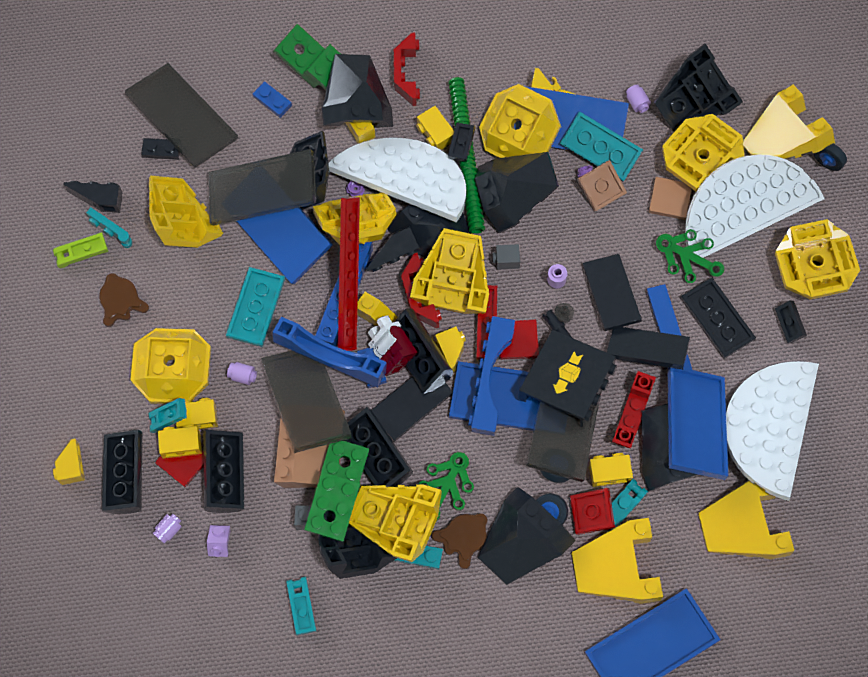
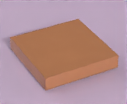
(602, 185)
(670, 198)

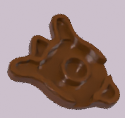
(119, 299)
(463, 536)

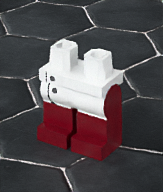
(391, 345)

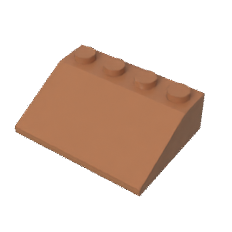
(299, 468)

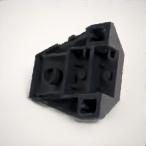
(696, 90)
(355, 93)
(317, 144)
(514, 186)
(426, 226)
(656, 450)
(523, 538)
(354, 555)

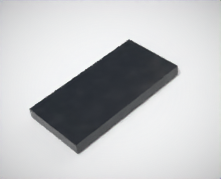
(612, 292)
(718, 318)
(649, 347)
(408, 407)

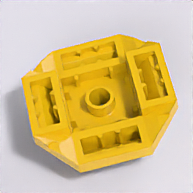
(521, 104)
(699, 137)
(375, 217)
(820, 243)
(181, 380)

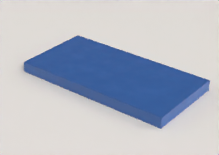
(606, 112)
(288, 240)
(504, 391)
(697, 423)
(655, 641)

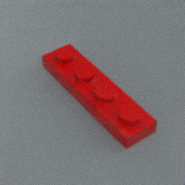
(483, 318)

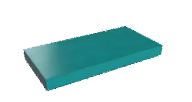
(601, 144)
(255, 307)

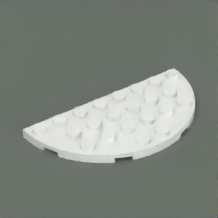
(407, 172)
(747, 198)
(769, 424)

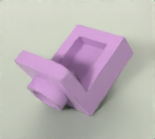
(218, 541)

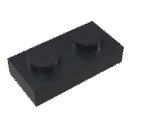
(461, 142)
(159, 149)
(790, 321)

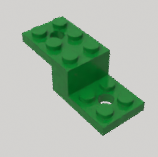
(314, 62)
(336, 490)

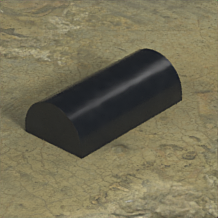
(428, 365)
(384, 461)
(223, 471)
(122, 472)

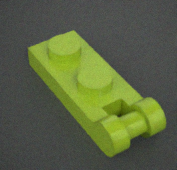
(80, 250)

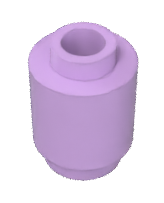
(638, 98)
(557, 276)
(242, 373)
(167, 528)

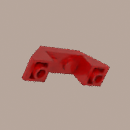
(406, 48)
(426, 314)
(633, 409)

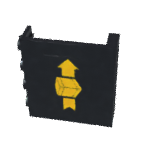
(569, 376)

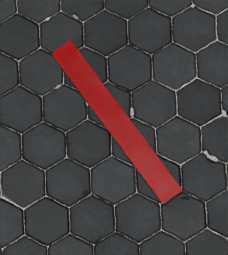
(348, 273)

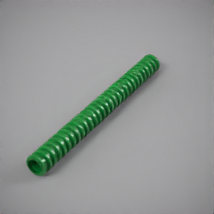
(468, 168)

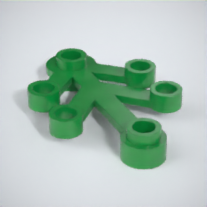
(686, 254)
(448, 482)

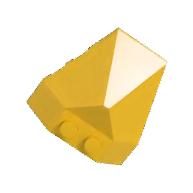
(178, 214)
(453, 274)
(397, 517)

